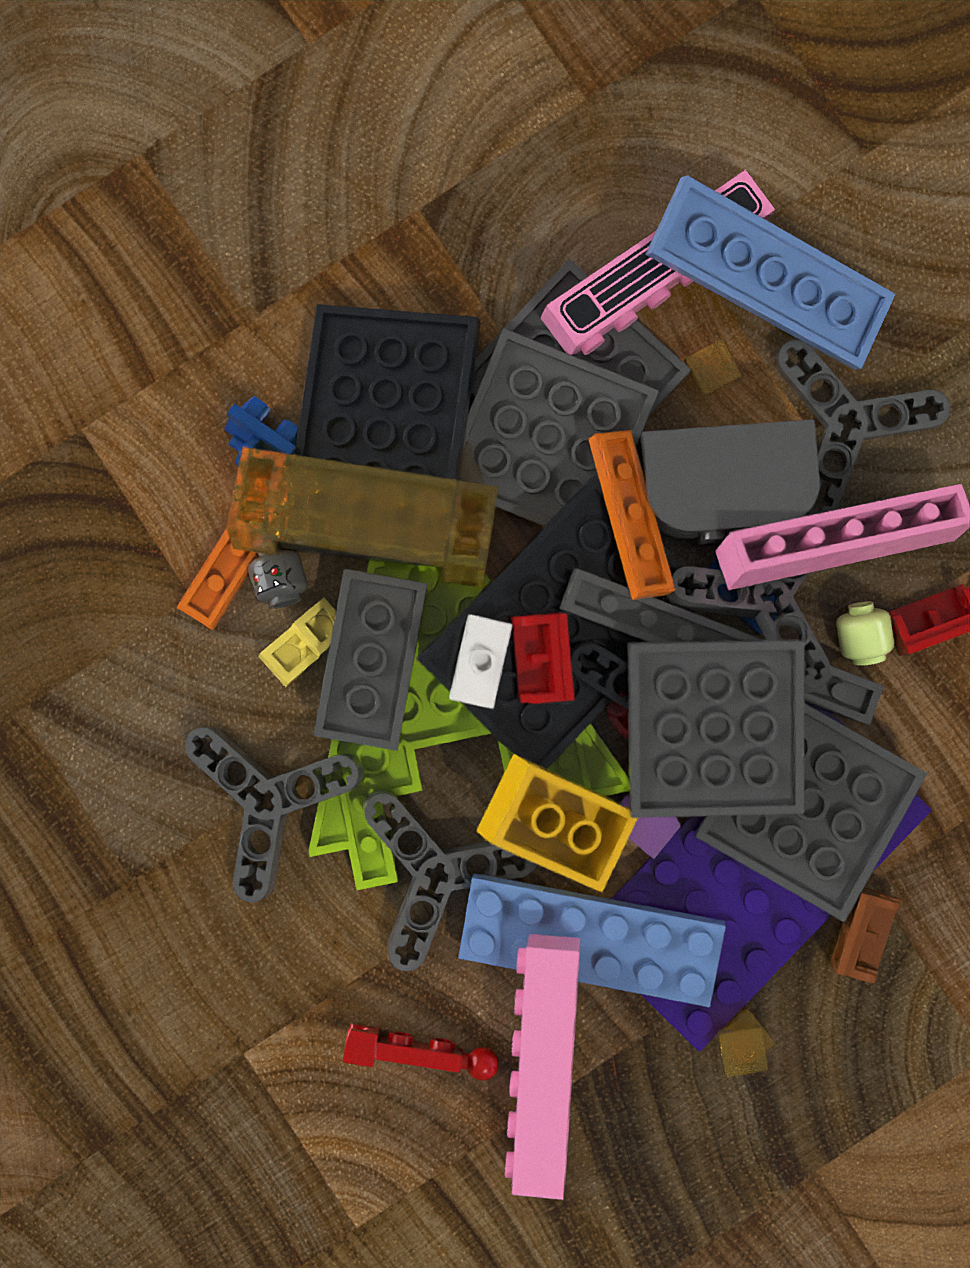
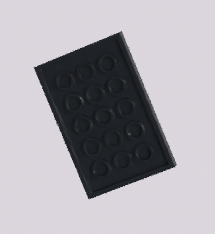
(387, 393)
(535, 584)

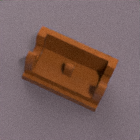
(864, 935)

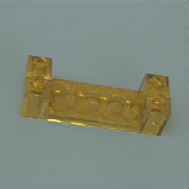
(362, 512)

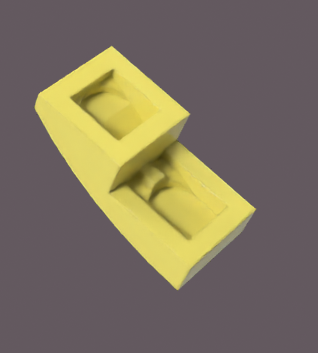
(301, 643)

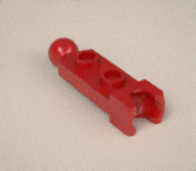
(365, 1046)

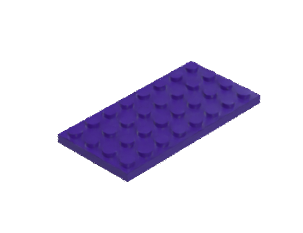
(760, 917)

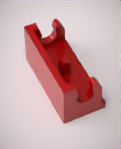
(931, 620)
(542, 658)

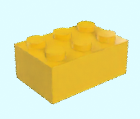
(557, 823)

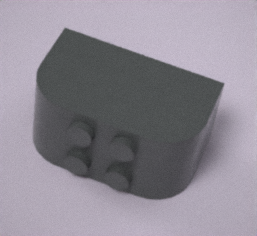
(729, 477)

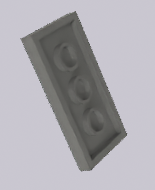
(370, 659)

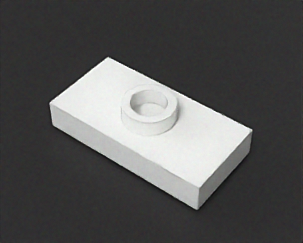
(480, 661)

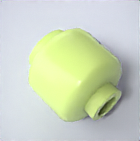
(865, 633)

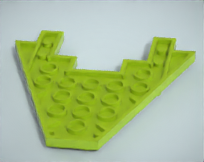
(429, 721)

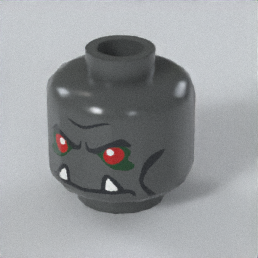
(278, 578)

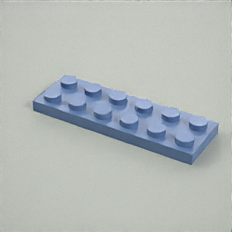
(770, 273)
(620, 944)

